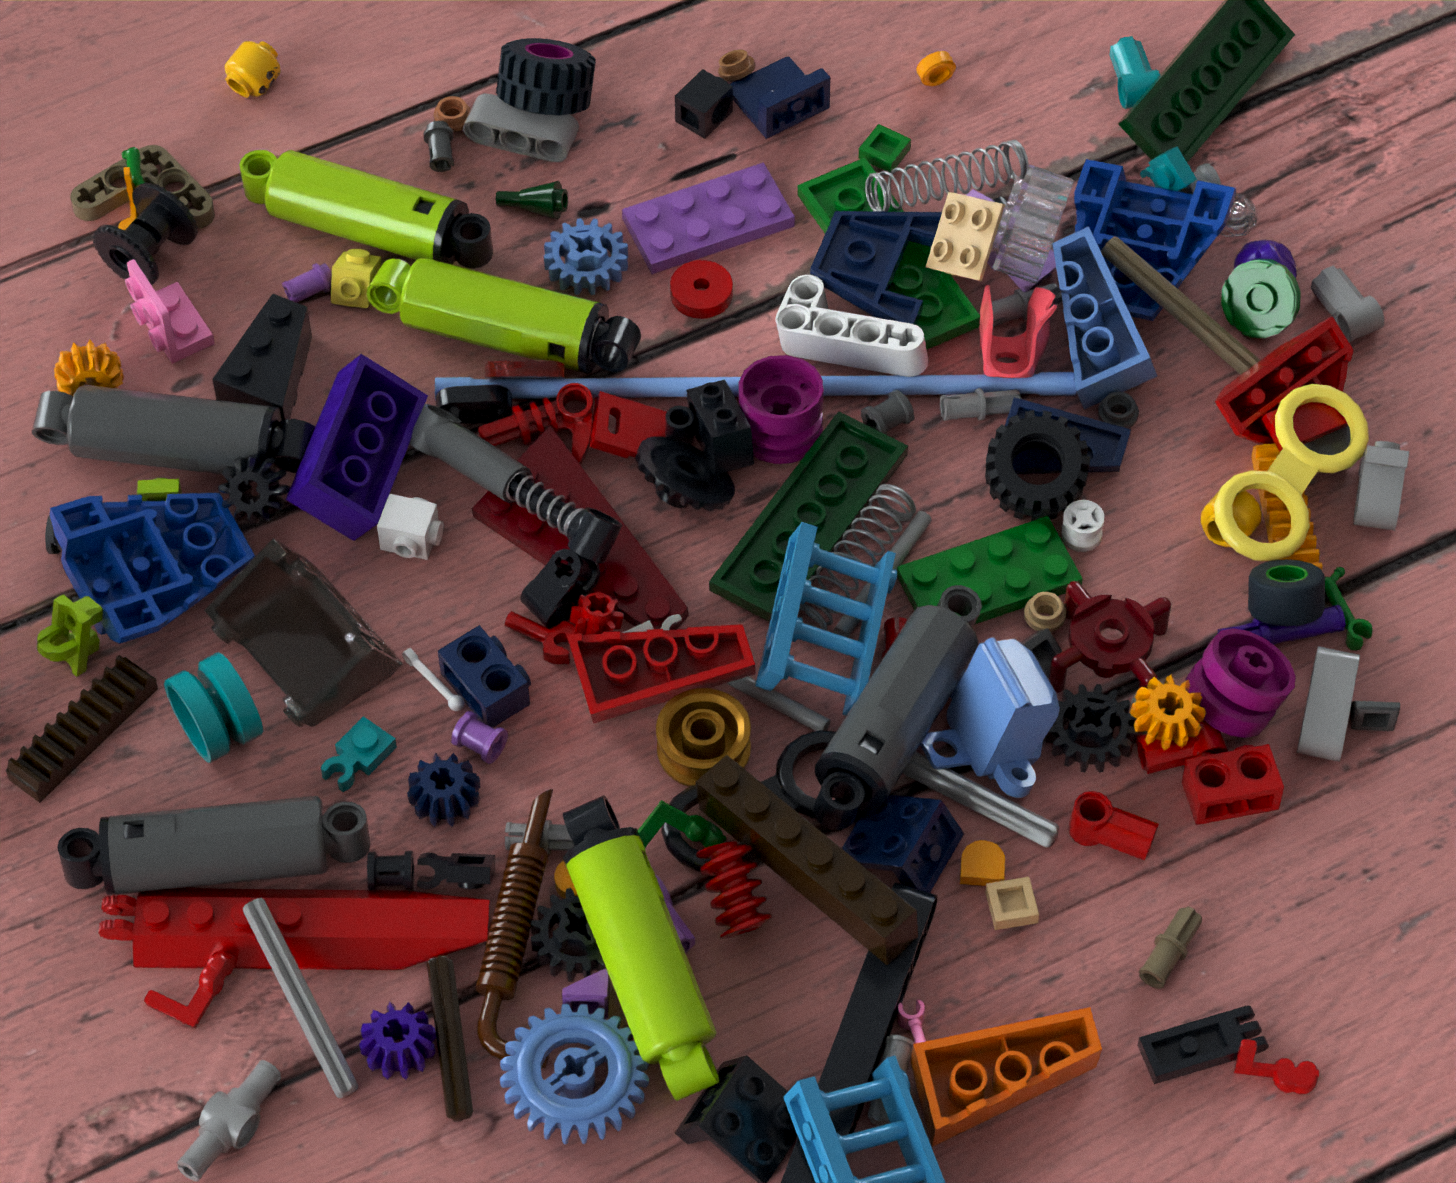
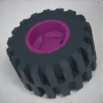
(545, 76)

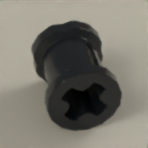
(390, 870)

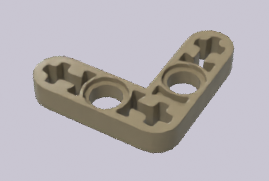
(115, 197)

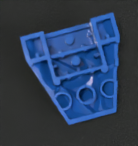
(1157, 223)
(148, 556)

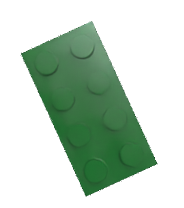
(1000, 568)

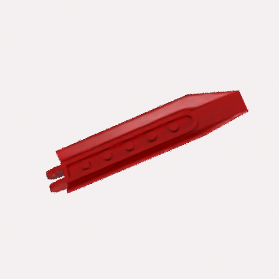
(318, 925)

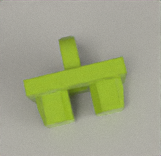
(73, 647)

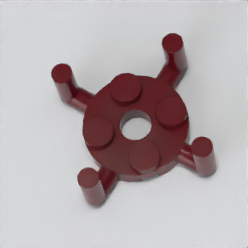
(1107, 656)

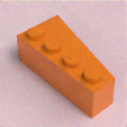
(999, 1067)

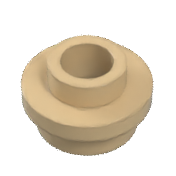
(1045, 603)

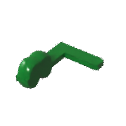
(693, 826)

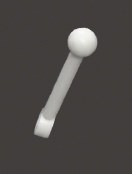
(455, 702)

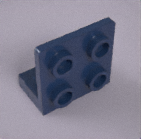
(781, 96)
(906, 837)

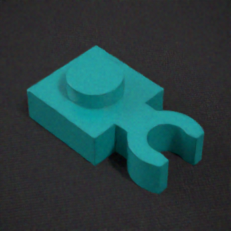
(1169, 171)
(359, 749)

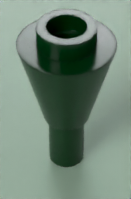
(543, 199)

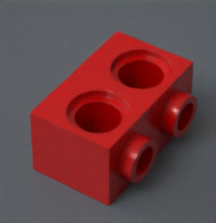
(1235, 792)

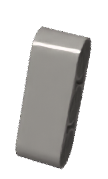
(519, 131)
(1328, 704)

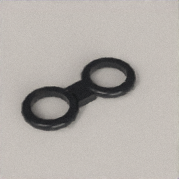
(780, 784)

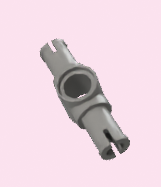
(229, 1120)

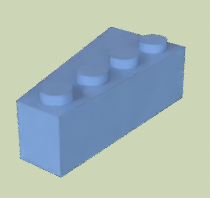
(1100, 330)

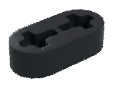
(476, 403)

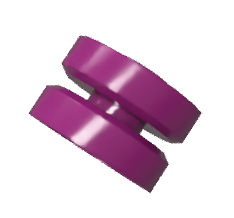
(1241, 682)

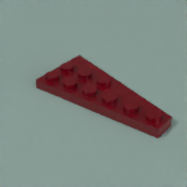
(628, 570)

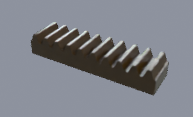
(81, 728)

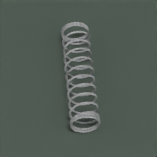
(886, 188)
(896, 515)

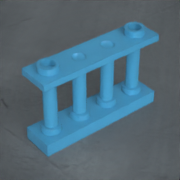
(788, 627)
(827, 1149)

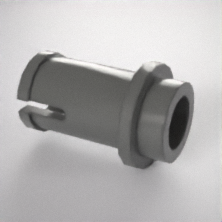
(439, 137)

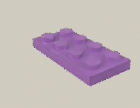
(708, 218)

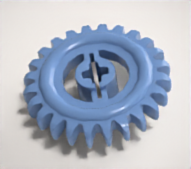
(575, 1106)

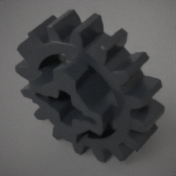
(1092, 728)
(565, 949)

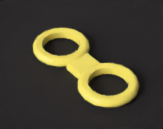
(1291, 472)

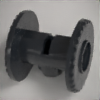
(159, 218)

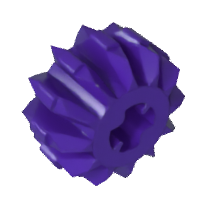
(397, 1024)

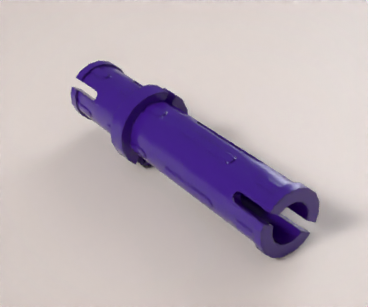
(1330, 621)

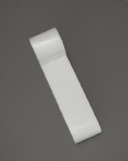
(844, 338)

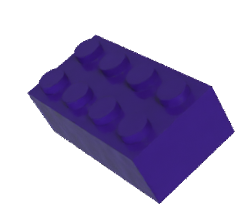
(357, 447)

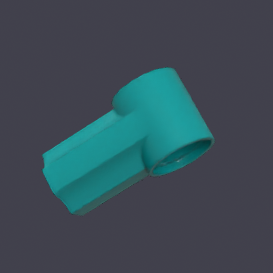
(1132, 70)

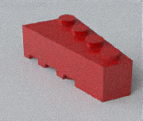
(655, 665)

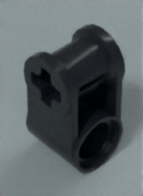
(559, 587)

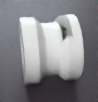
(1075, 518)

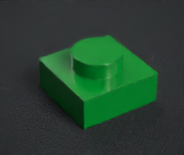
(884, 148)

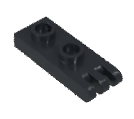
(1199, 1044)

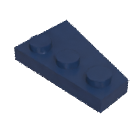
(1104, 442)

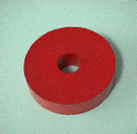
(701, 303)

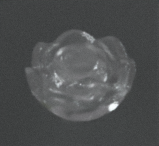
(1241, 217)

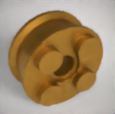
(706, 715)

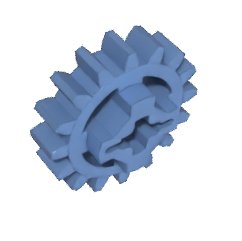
(586, 256)

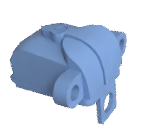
(998, 716)

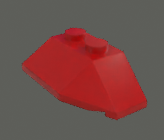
(1309, 358)

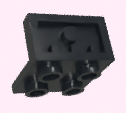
(743, 1118)

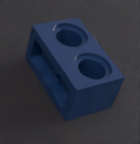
(478, 680)

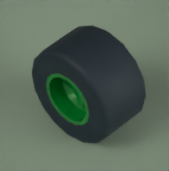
(1286, 592)

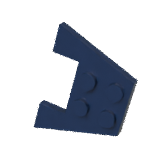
(863, 257)

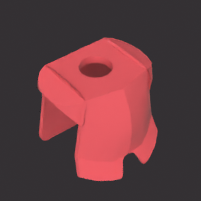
(1025, 347)

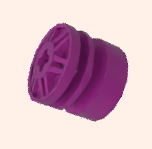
(782, 406)

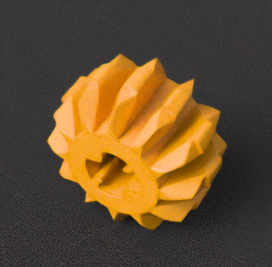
(88, 367)
(1184, 709)

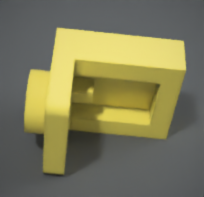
(352, 276)

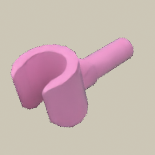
(913, 1022)

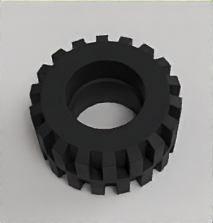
(1037, 433)

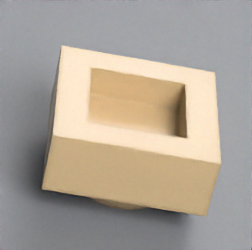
(1012, 903)

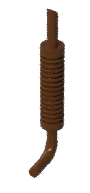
(512, 926)

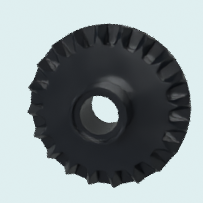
(683, 474)

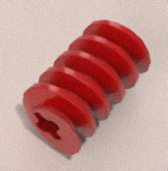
(733, 887)

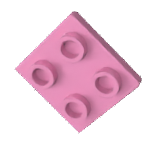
(169, 316)

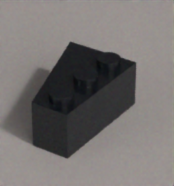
(268, 358)

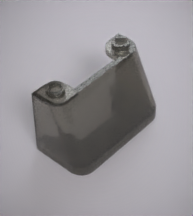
(301, 634)

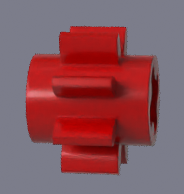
(596, 614)

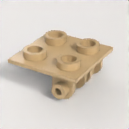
(965, 236)

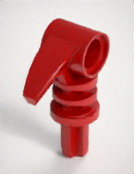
(551, 414)

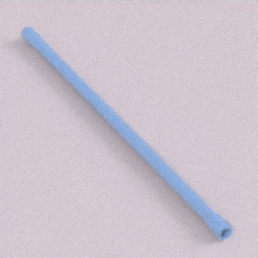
(1041, 383)

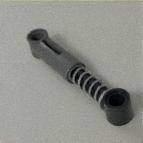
(441, 436)

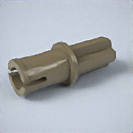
(1170, 947)

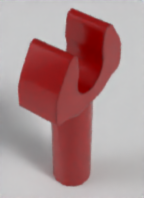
(548, 637)

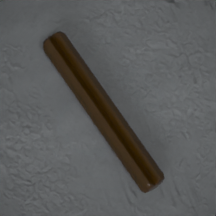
(449, 1038)

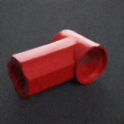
(1155, 759)
(1113, 826)

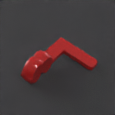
(211, 983)
(1284, 1073)

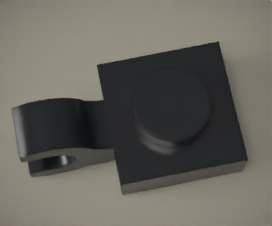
(467, 870)

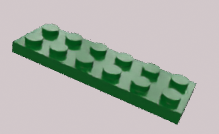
(945, 306)

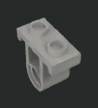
(1380, 485)

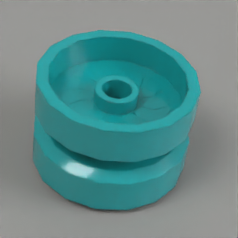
(214, 707)

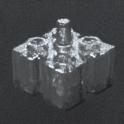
(1030, 223)

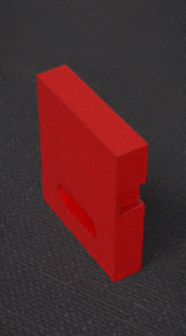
(633, 425)

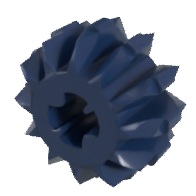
(443, 789)

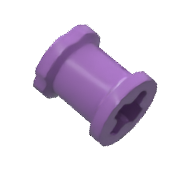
(479, 737)

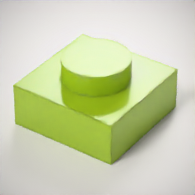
(158, 488)

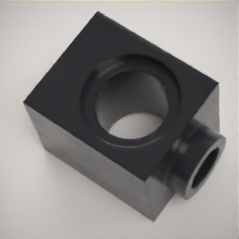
(704, 103)

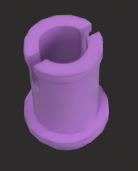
(308, 283)

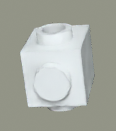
(409, 527)

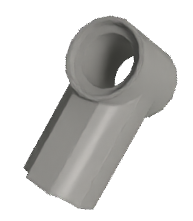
(1344, 302)

